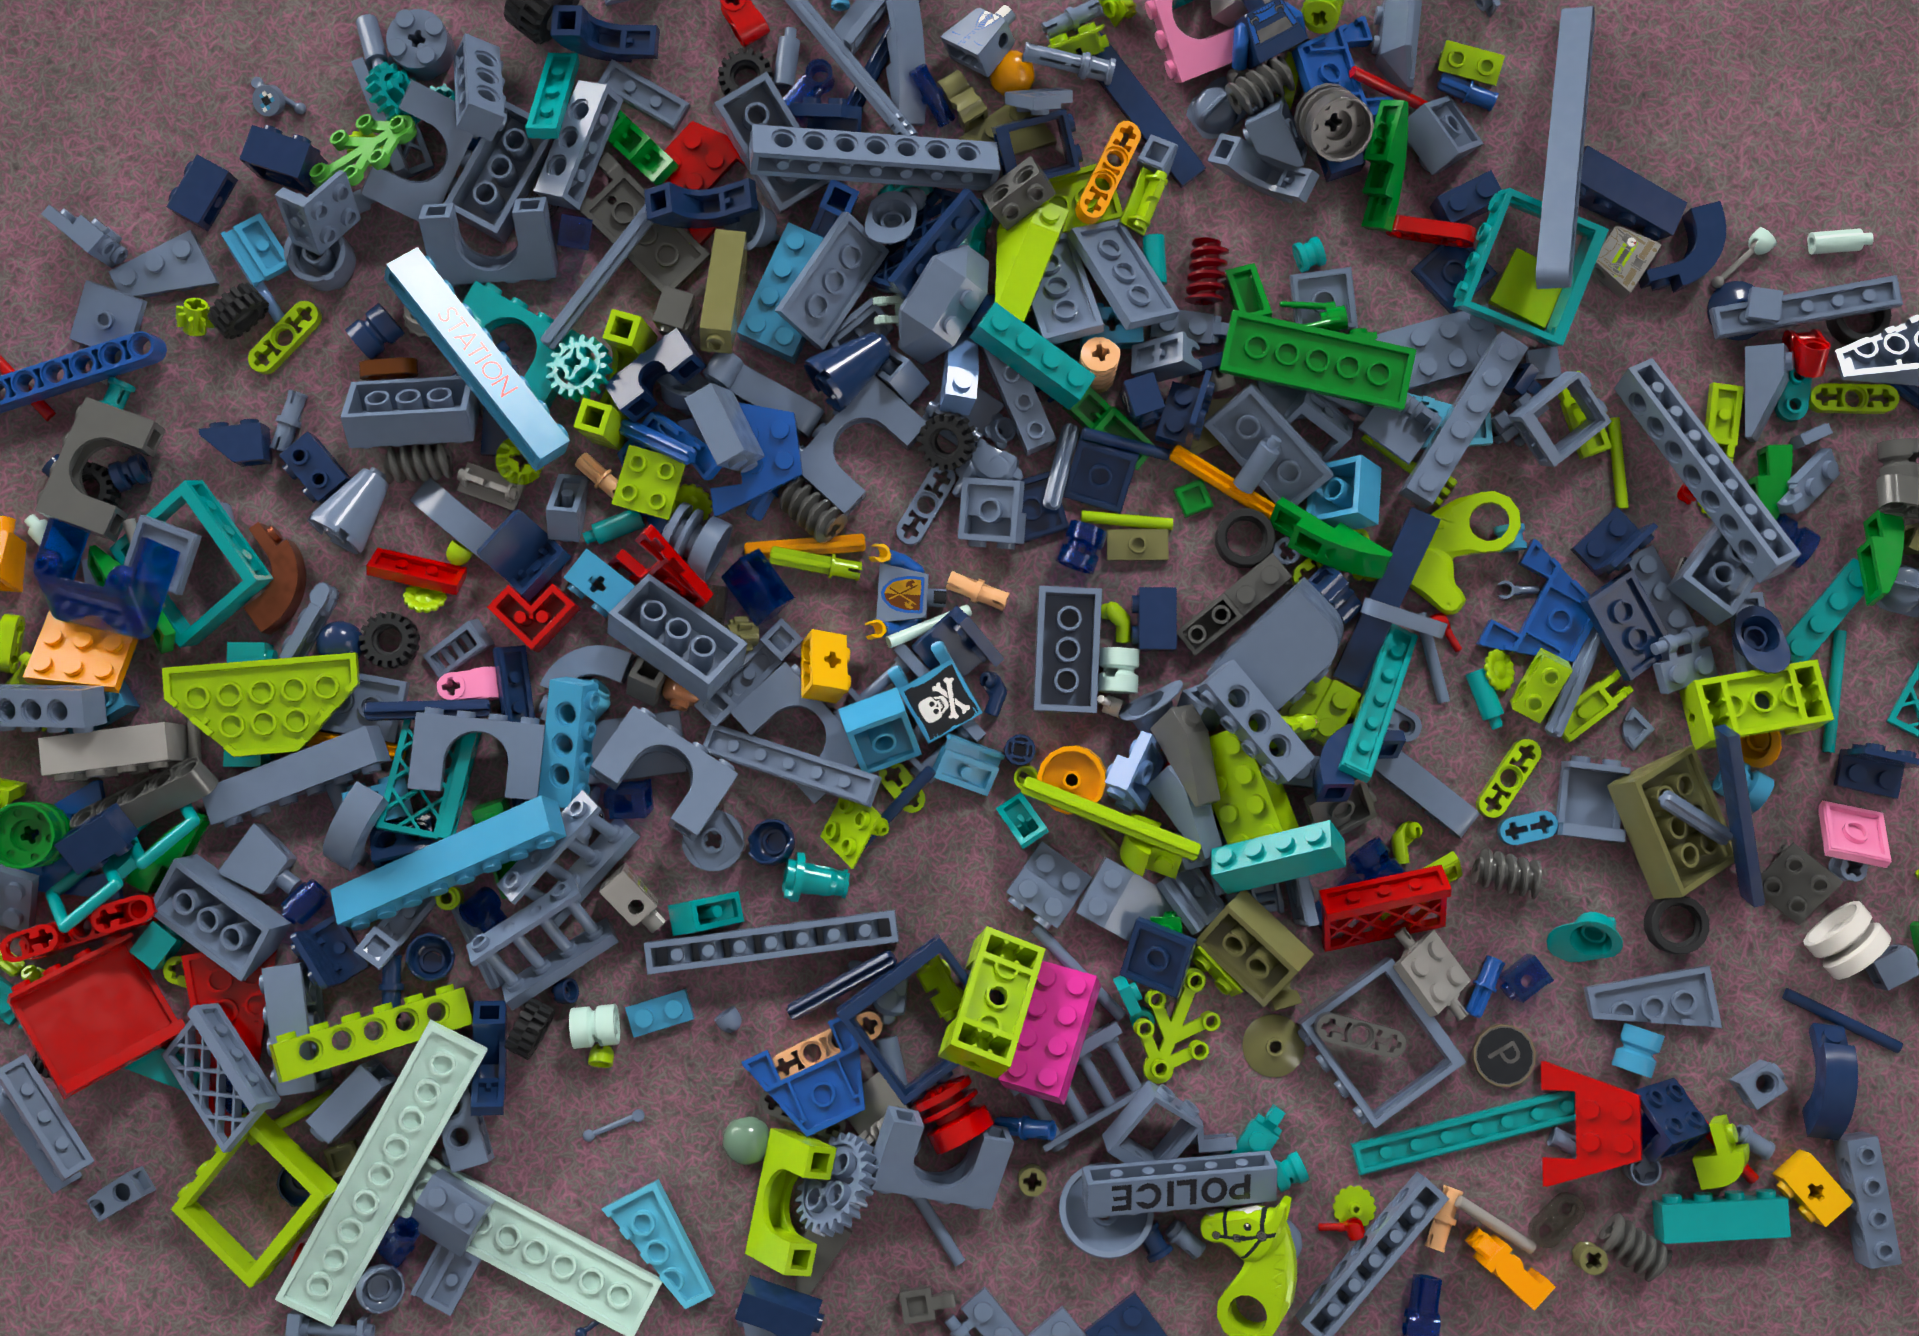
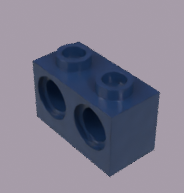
(403, 843)

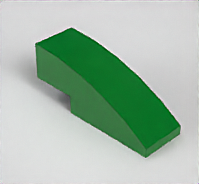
(1247, 290)
(1097, 414)
(1773, 473)
(1880, 555)
(151, 877)

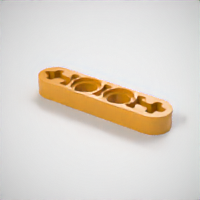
(1108, 172)

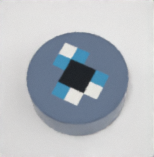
(268, 100)

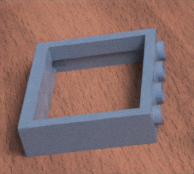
(1451, 1061)

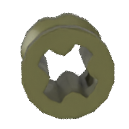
(1038, 1187)
(1599, 1257)

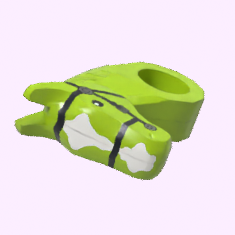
(1269, 1268)

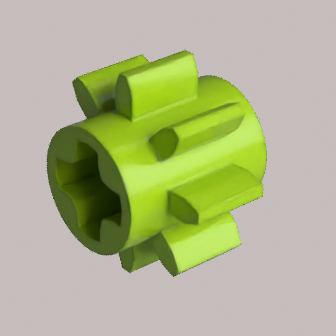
(194, 317)

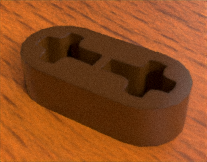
(388, 368)

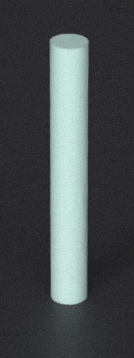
(918, 629)

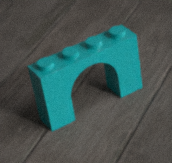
(494, 310)

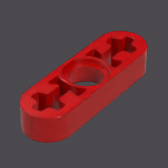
(1433, 231)

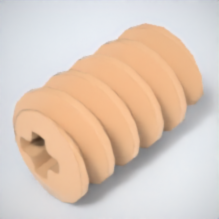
(1102, 359)

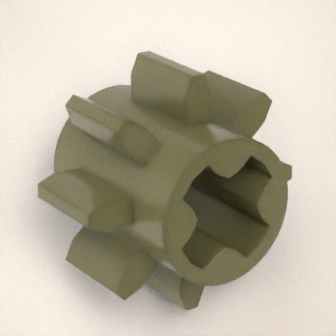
(747, 631)

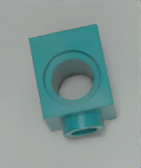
(157, 945)

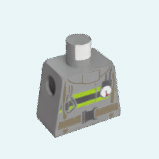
(1624, 260)
(626, 886)

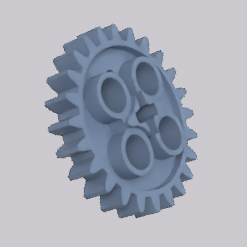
(833, 1203)

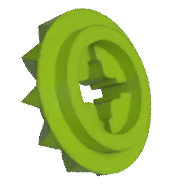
(509, 467)

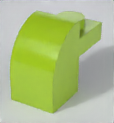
(1141, 855)
(1724, 1163)

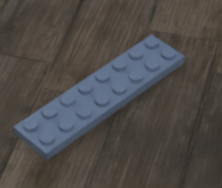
(1444, 350)

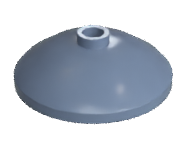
(1099, 1237)

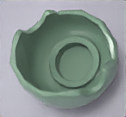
(746, 1140)

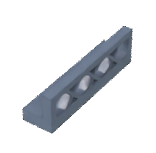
(860, 22)
(398, 158)

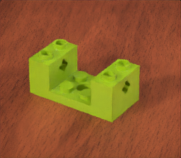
(1795, 703)
(988, 1033)

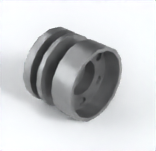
(1344, 132)

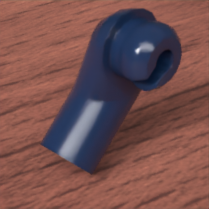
(996, 691)

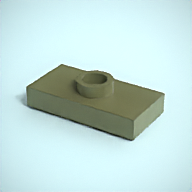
(1137, 545)

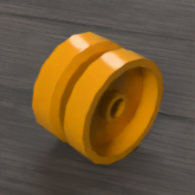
(1077, 761)

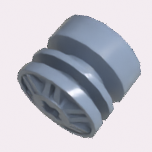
(698, 543)

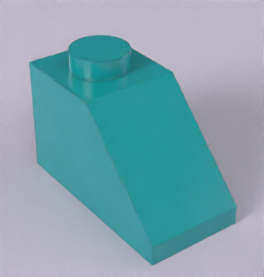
(705, 913)

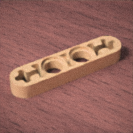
(824, 1041)

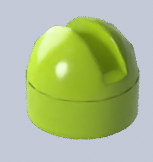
(457, 553)
(1030, 770)
(601, 1057)

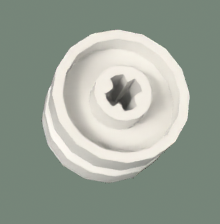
(1847, 940)

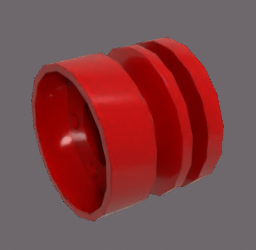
(952, 1114)

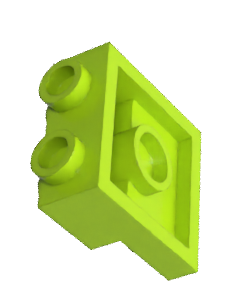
(1331, 704)

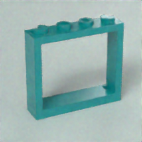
(1569, 298)
(232, 544)

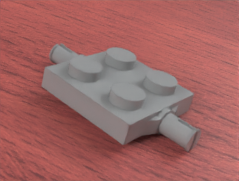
(1431, 973)

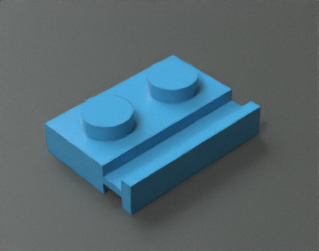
(256, 249)
(967, 764)

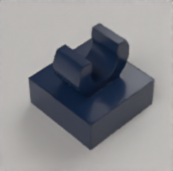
(1523, 380)

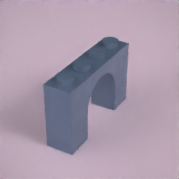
(409, 195)
(459, 264)
(872, 405)
(783, 692)
(438, 732)
(642, 735)
(969, 1183)

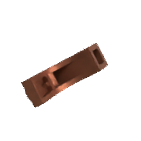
(287, 588)

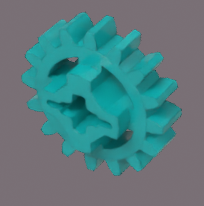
(388, 88)
(579, 368)

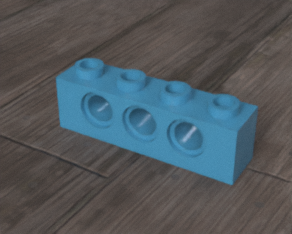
(559, 727)

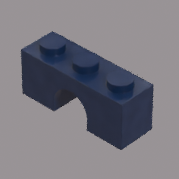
(634, 384)

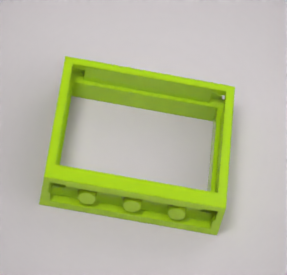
(297, 1163)

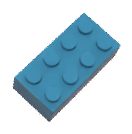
(761, 323)

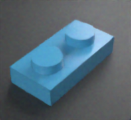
(659, 1013)

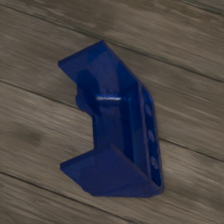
(126, 603)

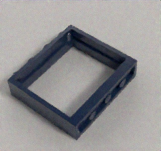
(939, 1071)

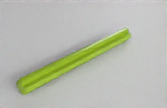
(1111, 818)

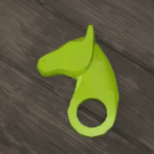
(1454, 539)

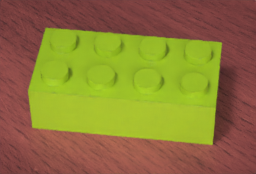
(1249, 801)

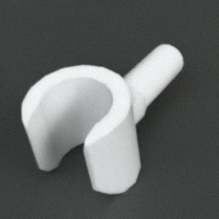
(1110, 704)

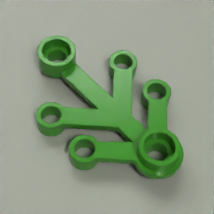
(366, 149)

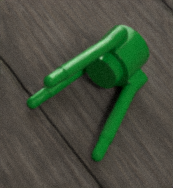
(1332, 319)

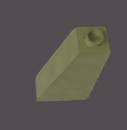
(724, 291)

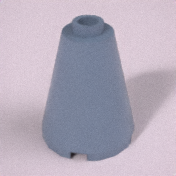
(352, 510)

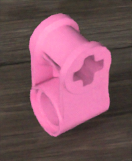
(474, 684)

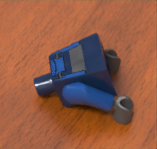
(1265, 34)

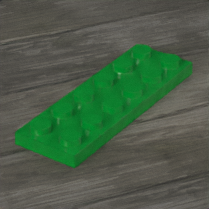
(1317, 360)

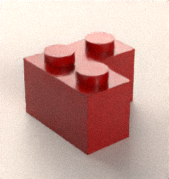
(536, 622)

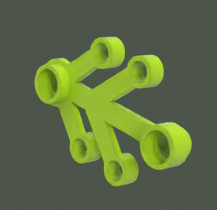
(1174, 1030)

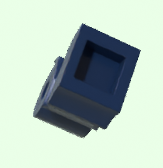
(1336, 591)

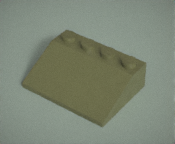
(1668, 849)

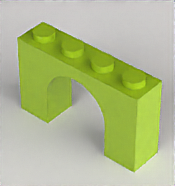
(628, 338)
(771, 1232)

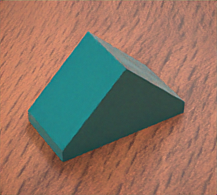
(1022, 820)

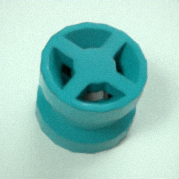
(1309, 254)

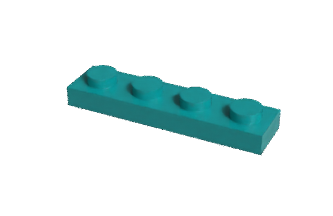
(552, 96)
(1825, 613)

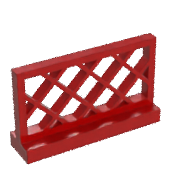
(1389, 894)

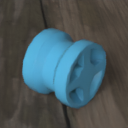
(1519, 543)

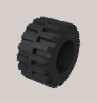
(533, 17)

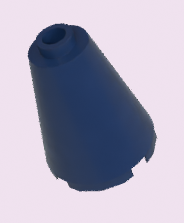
(847, 368)

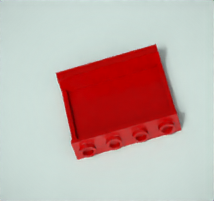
(94, 1015)

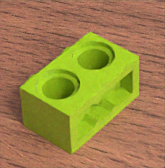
(1540, 685)

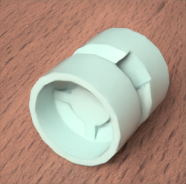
(1118, 670)
(594, 1026)

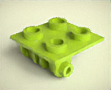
(649, 483)
(851, 828)

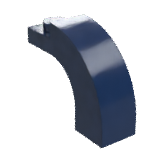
(602, 40)
(706, 208)
(1706, 239)
(1335, 785)
(490, 1077)
(1835, 1084)

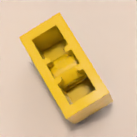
(824, 666)
(1827, 1197)

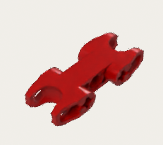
(105, 922)

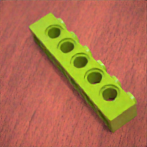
(290, 1065)

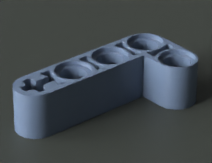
(759, 390)

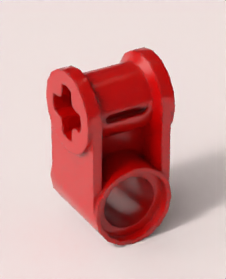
(745, 21)
(1809, 350)

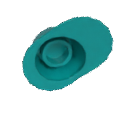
(1586, 939)

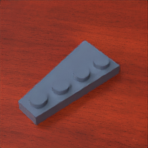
(1661, 998)

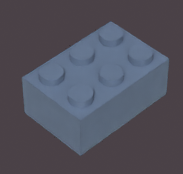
(1713, 578)

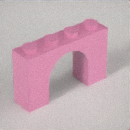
(1187, 55)

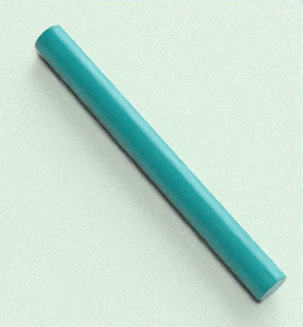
(1834, 689)

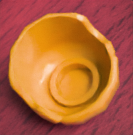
(1012, 74)

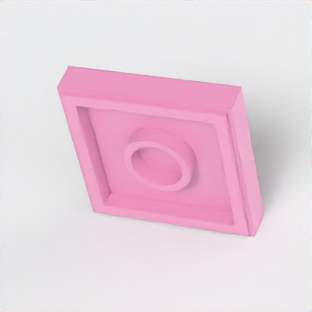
(1854, 834)

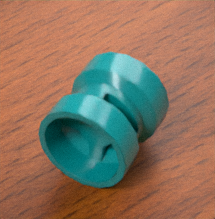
(1290, 1171)

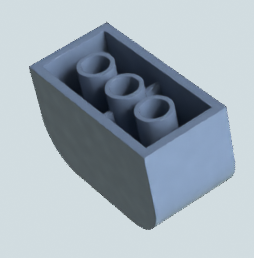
(1287, 645)

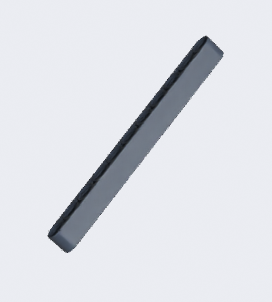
(1565, 149)

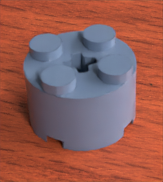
(420, 44)
(327, 272)

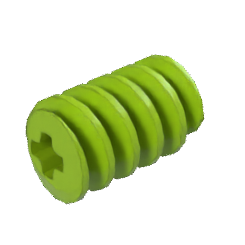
(1321, 15)

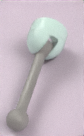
(1759, 243)

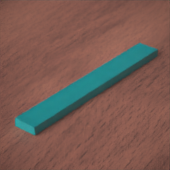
(1464, 1131)

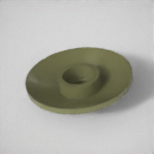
(1258, 1040)

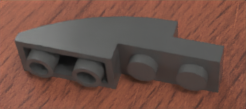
(1233, 604)

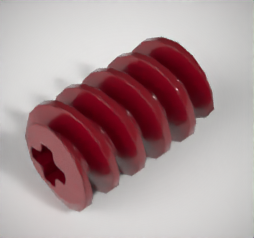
(1205, 271)

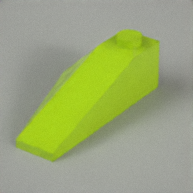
(1025, 256)

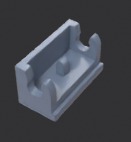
(859, 324)
(1166, 357)

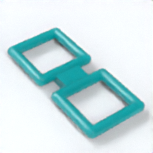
(115, 871)

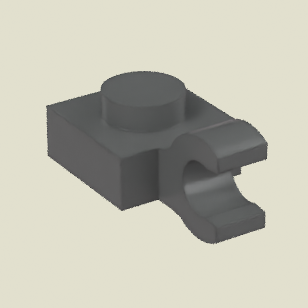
(920, 1304)

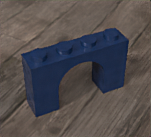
(779, 1309)

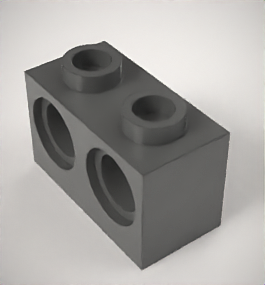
(1018, 193)
(677, 310)

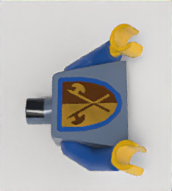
(901, 593)

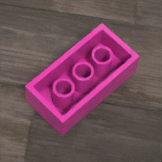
(1053, 1033)

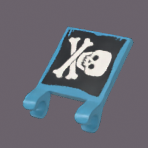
(938, 698)

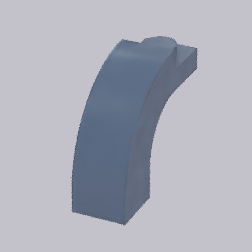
(1260, 172)
(589, 662)
(352, 826)

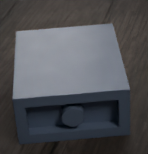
(1585, 802)

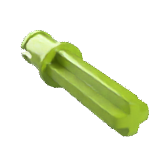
(815, 562)

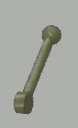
(1106, 836)

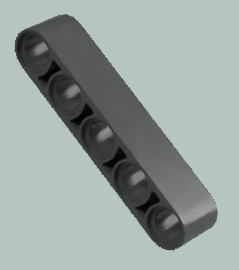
(1898, 495)
(156, 794)

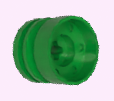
(18, 824)

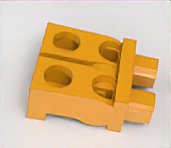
(1498, 1259)

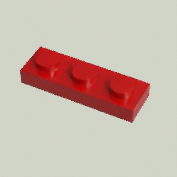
(416, 571)

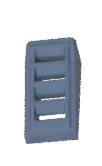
(479, 634)

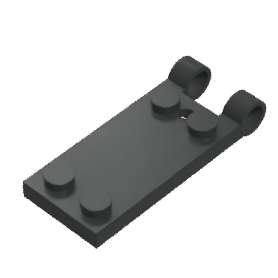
(664, 253)

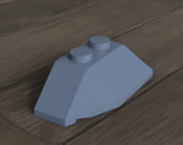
(1397, 40)
(942, 302)

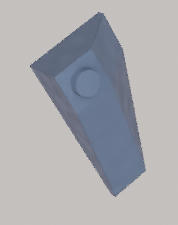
(1883, 358)

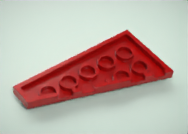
(239, 1000)

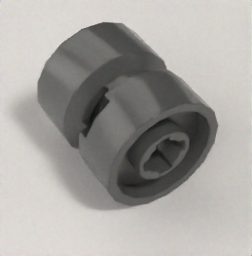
(1899, 456)

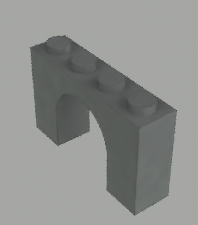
(94, 428)

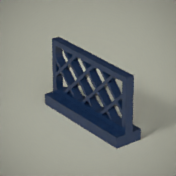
(958, 217)

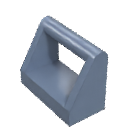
(1325, 417)

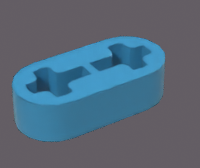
(1528, 835)

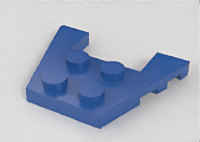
(1330, 61)
(704, 461)
(782, 461)
(1556, 618)
(53, 873)
(820, 1092)

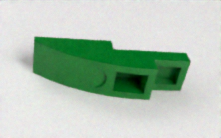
(1334, 547)

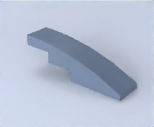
(906, 53)

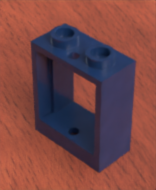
(1065, 126)

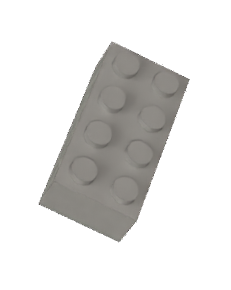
(113, 751)

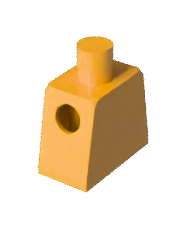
(11, 557)

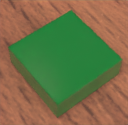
(1193, 498)

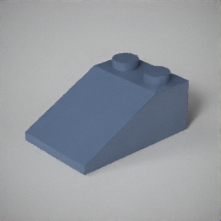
(1119, 897)

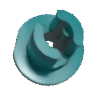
(812, 879)

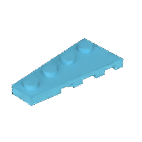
(658, 1234)

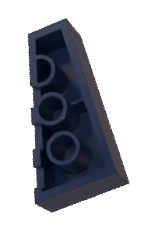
(1628, 197)

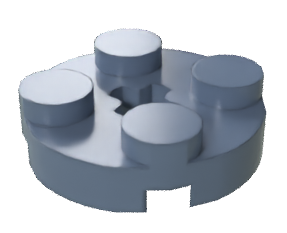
(731, 843)

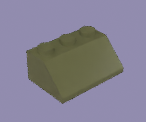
(1254, 947)

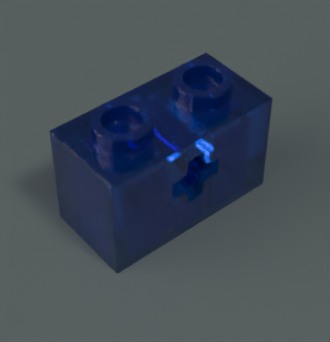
(757, 587)

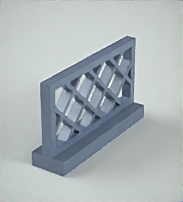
(232, 1061)

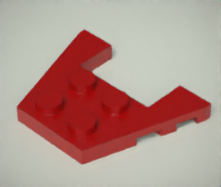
(702, 161)
(669, 569)
(1605, 1125)

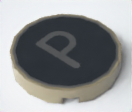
(1503, 1055)

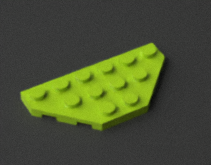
(262, 703)

